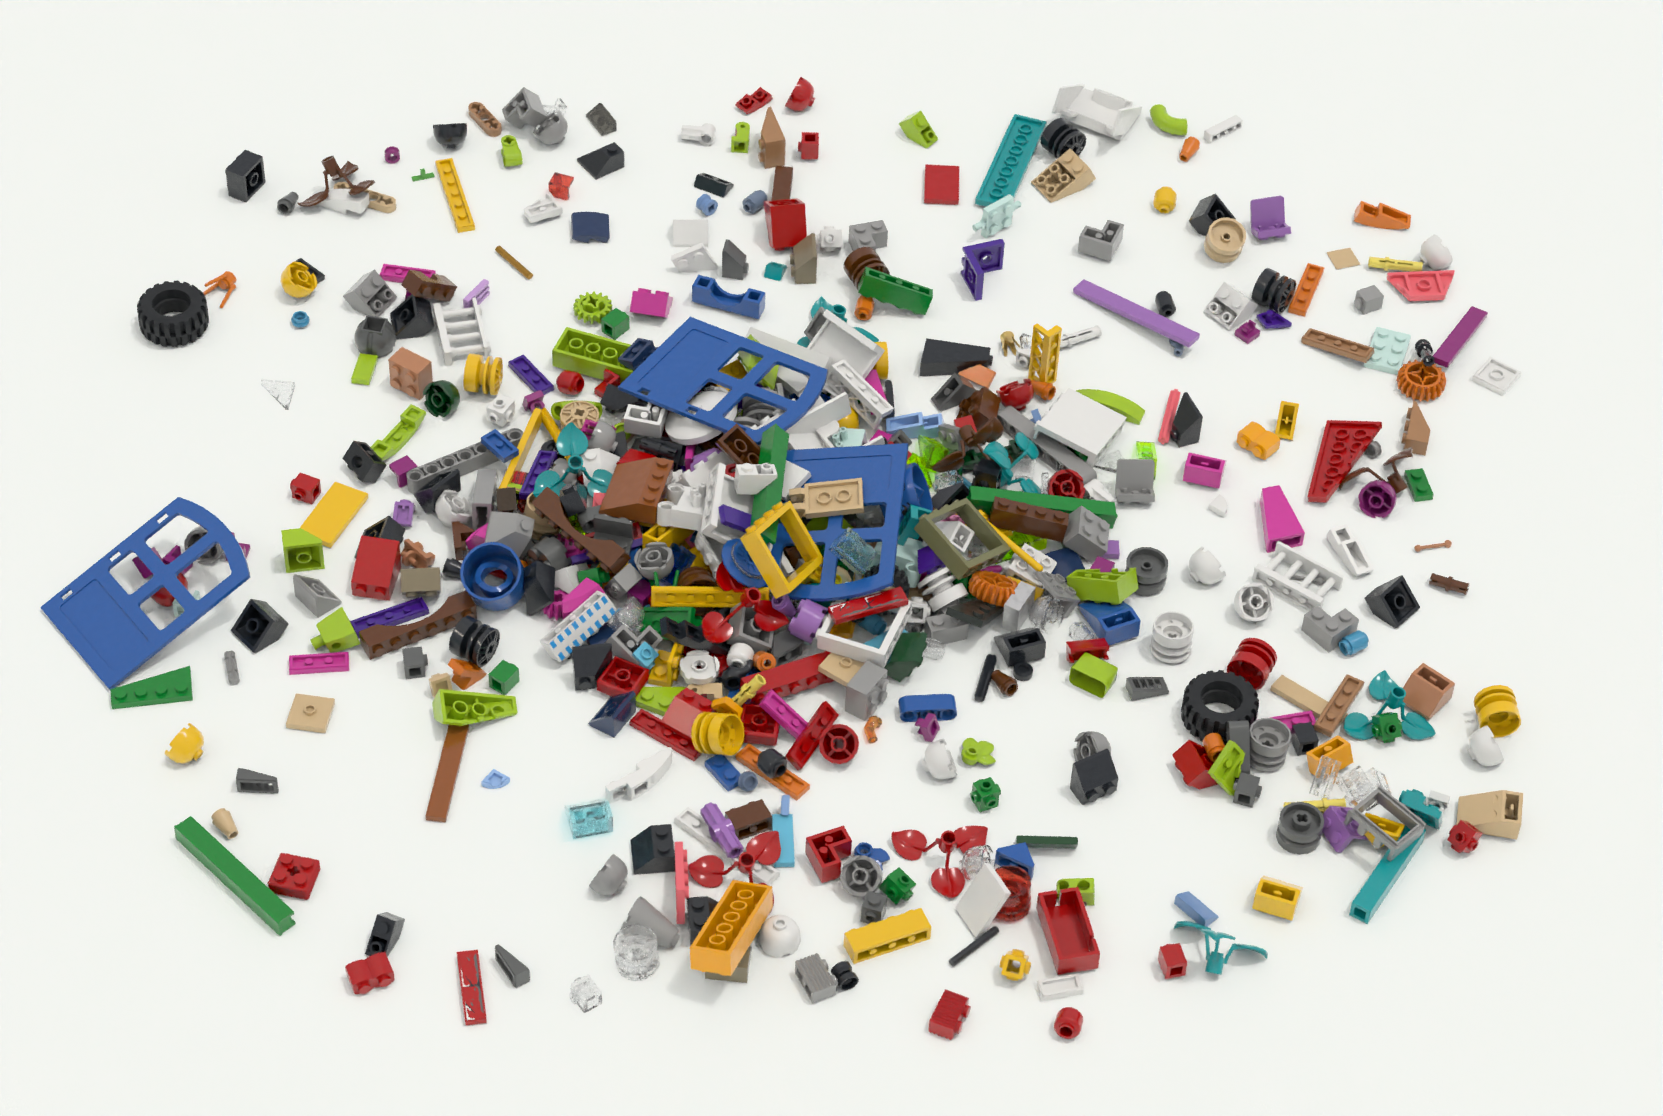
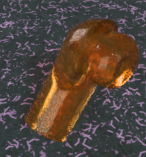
(872, 723)

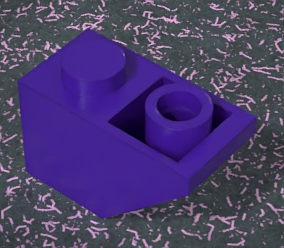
(928, 561)

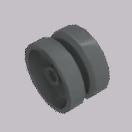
(1150, 568)
(1300, 828)

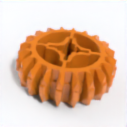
(1421, 381)
(991, 587)

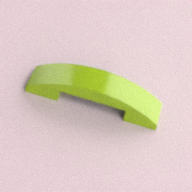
(1116, 403)
(400, 434)

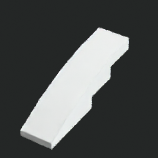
(791, 380)

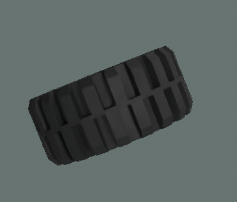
(172, 298)
(1217, 688)

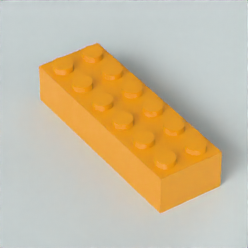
(731, 928)

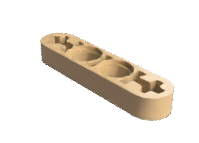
(383, 203)

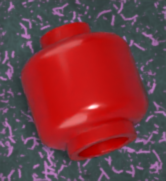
(570, 382)
(1068, 1023)

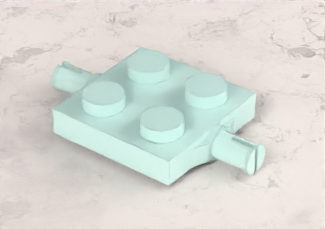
(997, 216)

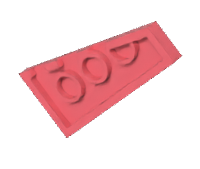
(681, 881)

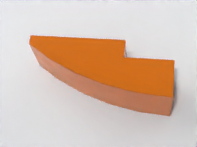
(1381, 216)

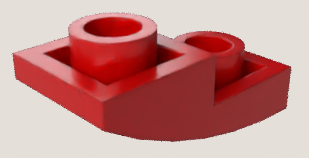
(755, 101)

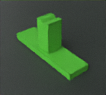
(423, 175)

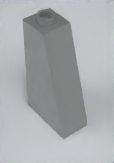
(484, 497)

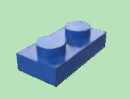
(499, 446)
(723, 771)

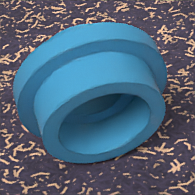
(300, 319)

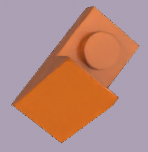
(465, 673)

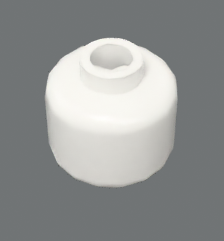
(739, 654)

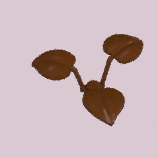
(332, 168)
(988, 433)
(1394, 479)

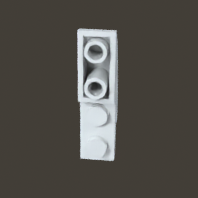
(647, 774)

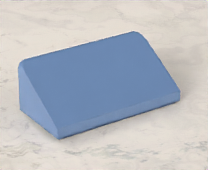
(1195, 908)

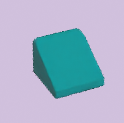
(775, 271)

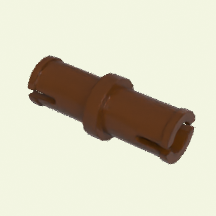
(1449, 583)

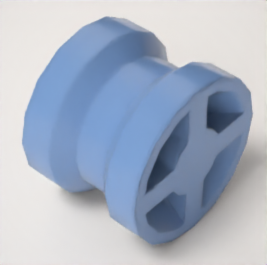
(706, 204)

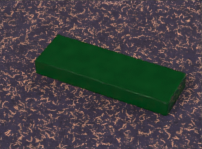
(1048, 841)

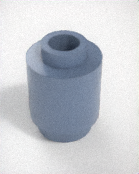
(754, 201)

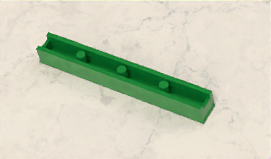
(772, 451)
(983, 498)
(234, 875)

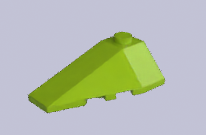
(467, 708)

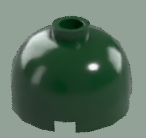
(441, 398)

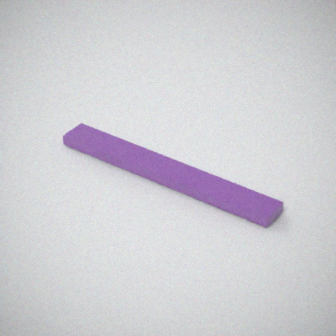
(1136, 313)

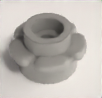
(1373, 449)

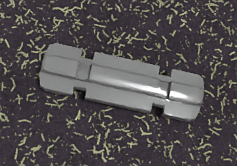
(231, 666)

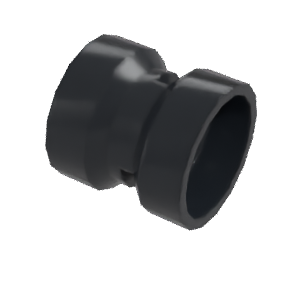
(844, 975)

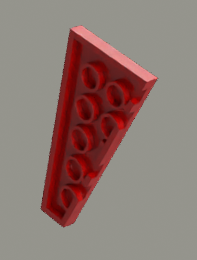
(1338, 453)

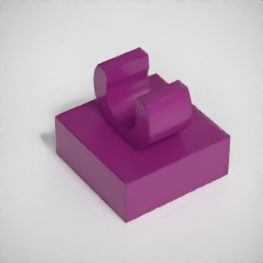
(1247, 332)
(533, 400)
(928, 727)

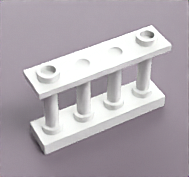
(447, 340)
(1290, 590)

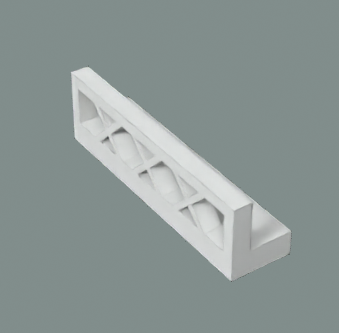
(861, 390)

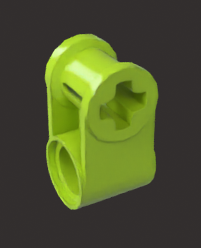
(510, 151)

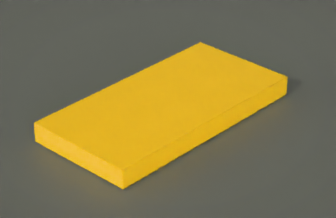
(334, 513)

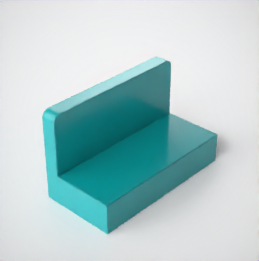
(909, 522)

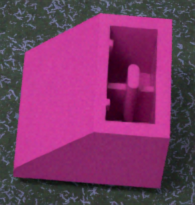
(651, 304)
(1204, 470)

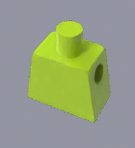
(335, 632)

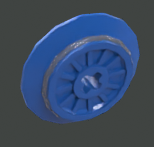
(740, 564)

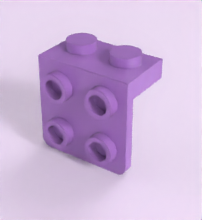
(1268, 218)
(1336, 831)

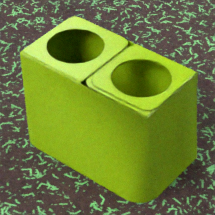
(1093, 675)

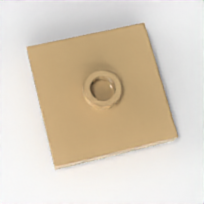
(840, 668)
(310, 713)

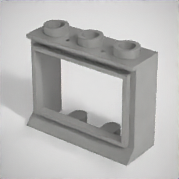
(1397, 809)

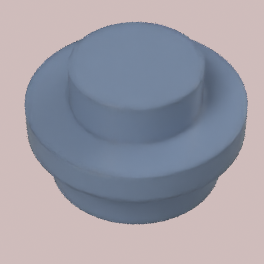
(747, 781)

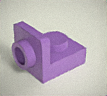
(404, 512)

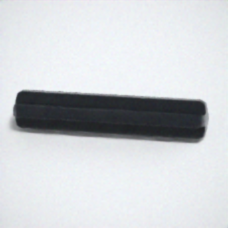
(985, 677)

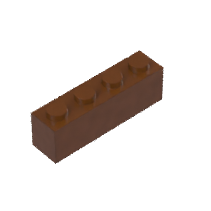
(1028, 519)

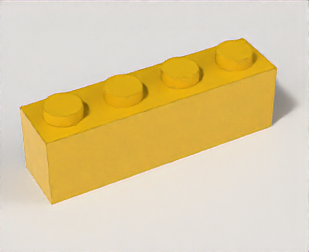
(666, 535)
(887, 935)

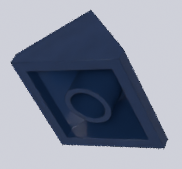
(615, 714)

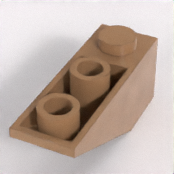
(1417, 431)

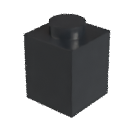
(1303, 738)

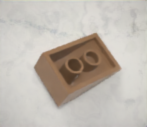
(771, 142)

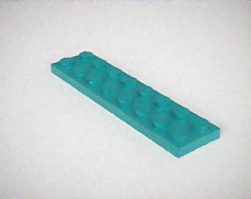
(1011, 159)

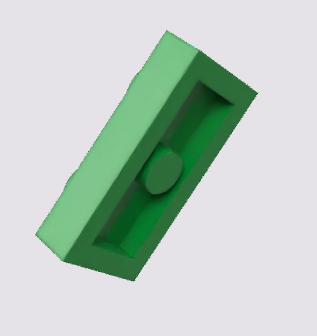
(1418, 485)

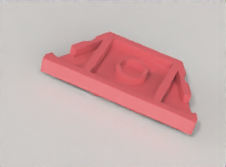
(1422, 284)

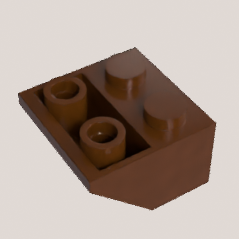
(981, 405)

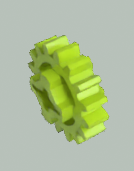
(592, 307)

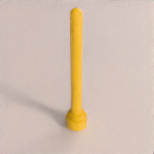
(1015, 548)

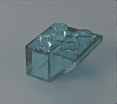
(853, 551)
(589, 818)

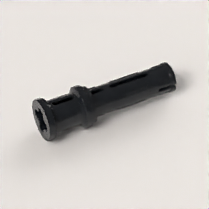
(1425, 353)

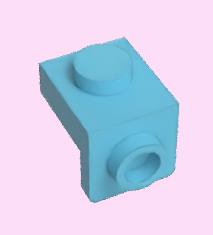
(645, 655)

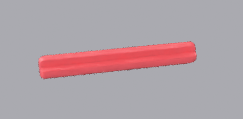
(1169, 416)

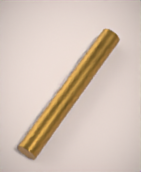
(514, 262)

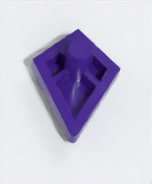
(1271, 319)

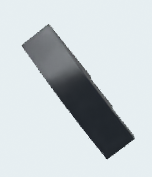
(690, 636)

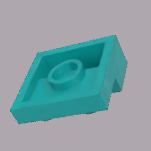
(1416, 803)

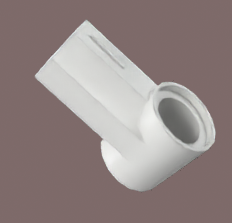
(704, 134)
(1095, 491)

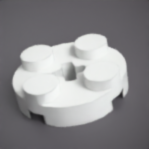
(689, 669)

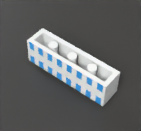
(578, 626)

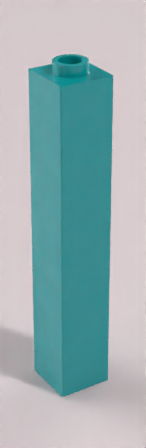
(1382, 881)

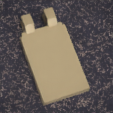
(828, 498)

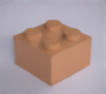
(410, 372)

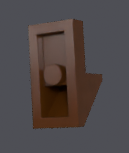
(460, 534)

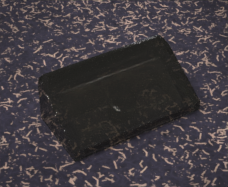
(602, 119)

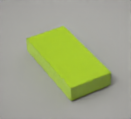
(364, 369)

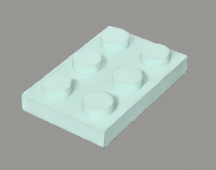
(1389, 350)

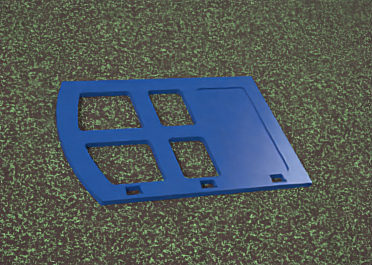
(697, 355)
(883, 484)
(108, 622)

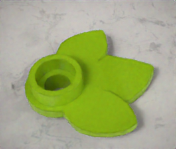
(977, 752)

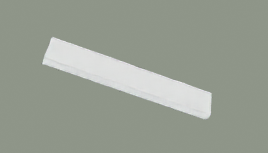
(790, 348)
(697, 827)

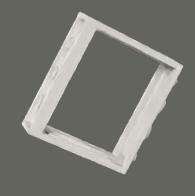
(861, 651)

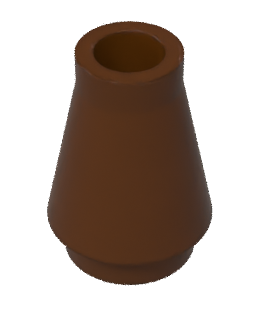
(1005, 683)

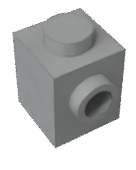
(1368, 299)

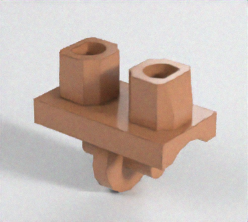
(415, 556)

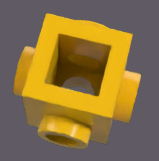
(1009, 970)

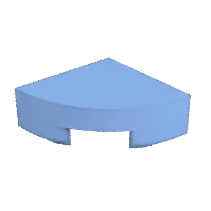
(495, 780)
(785, 804)

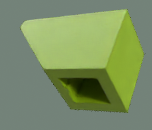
(918, 129)

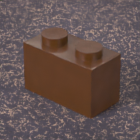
(750, 819)

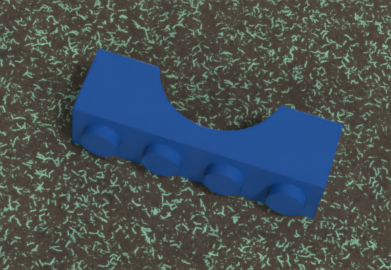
(709, 293)

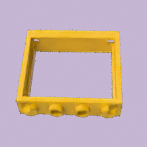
(765, 561)

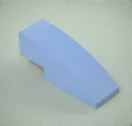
(915, 424)

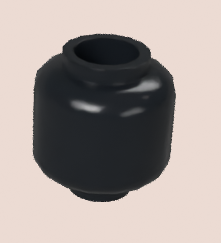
(772, 763)

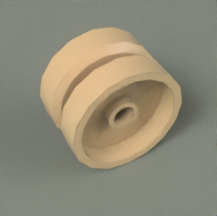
(1225, 240)

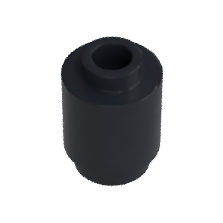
(1165, 303)

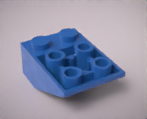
(1111, 621)

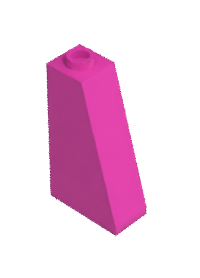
(1279, 519)

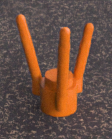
(225, 281)

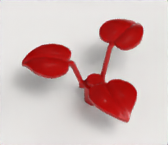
(718, 630)
(761, 848)
(946, 881)

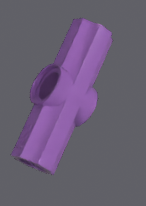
(721, 830)

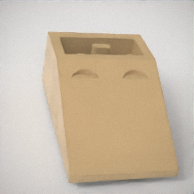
(1064, 177)
(1493, 812)

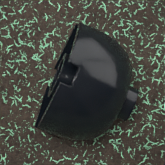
(450, 134)

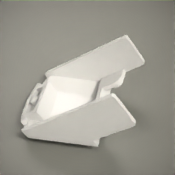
(1096, 110)
(820, 424)

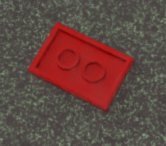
(941, 184)

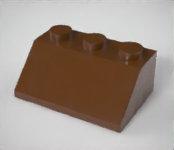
(739, 446)

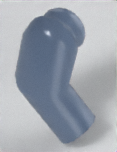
(1178, 347)

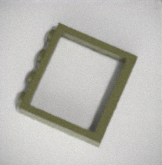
(946, 550)

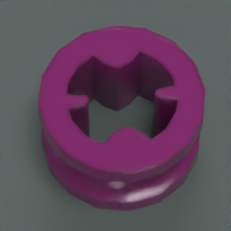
(392, 150)

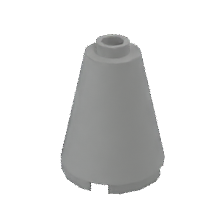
(646, 914)

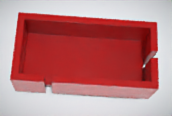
(1068, 931)

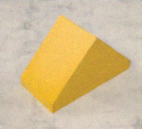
(1286, 420)
(1390, 827)

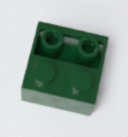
(906, 655)

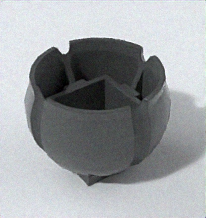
(375, 336)

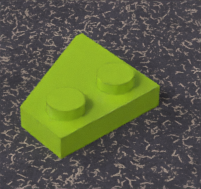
(657, 698)

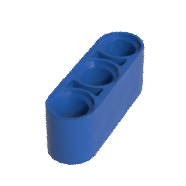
(918, 706)

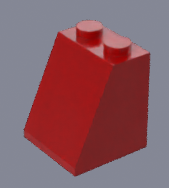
(785, 222)
(376, 568)

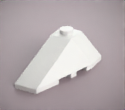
(597, 459)

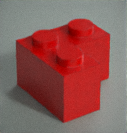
(826, 850)

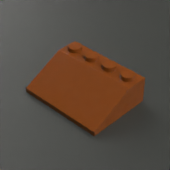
(638, 489)

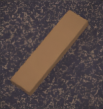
(1337, 345)
(1338, 705)

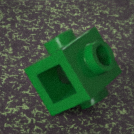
(1386, 727)
(985, 794)
(898, 886)

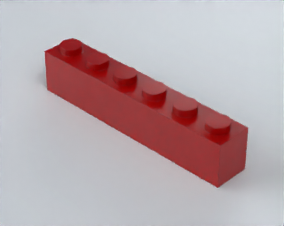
(790, 677)

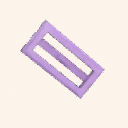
(480, 292)

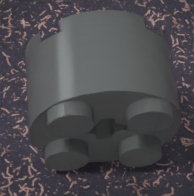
(550, 552)

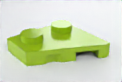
(1228, 767)

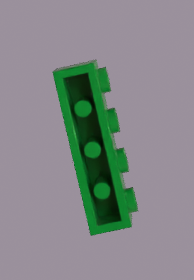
(895, 291)

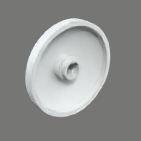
(690, 432)

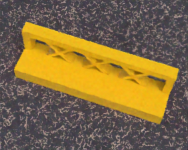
(1050, 353)

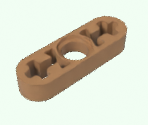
(473, 109)

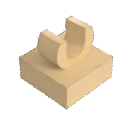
(439, 681)

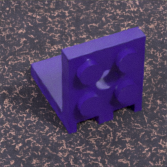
(976, 266)

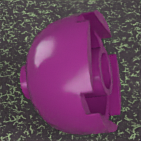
(1377, 499)

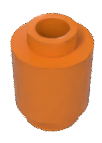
(864, 308)
(760, 657)
(1213, 745)

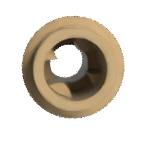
(224, 822)

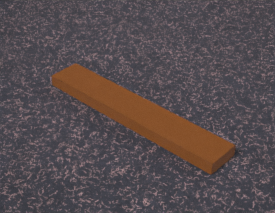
(447, 773)

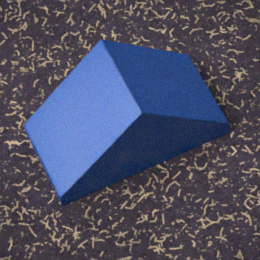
(1015, 855)

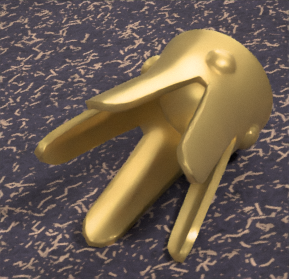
(1007, 339)

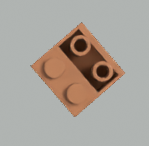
(1427, 691)

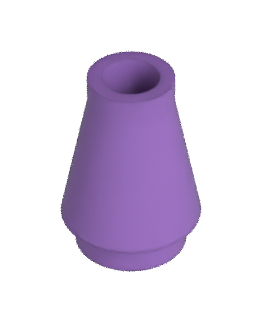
(784, 605)

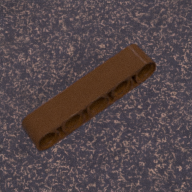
(782, 183)

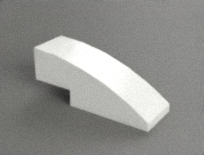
(342, 202)
(1349, 550)

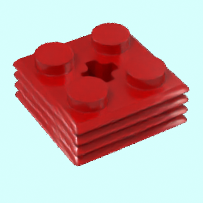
(622, 677)
(759, 725)
(294, 876)

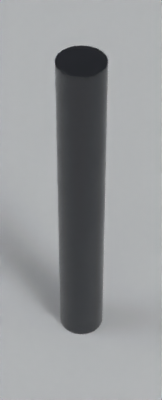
(974, 946)

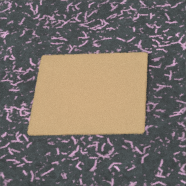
(1343, 258)

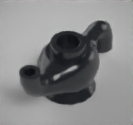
(732, 676)

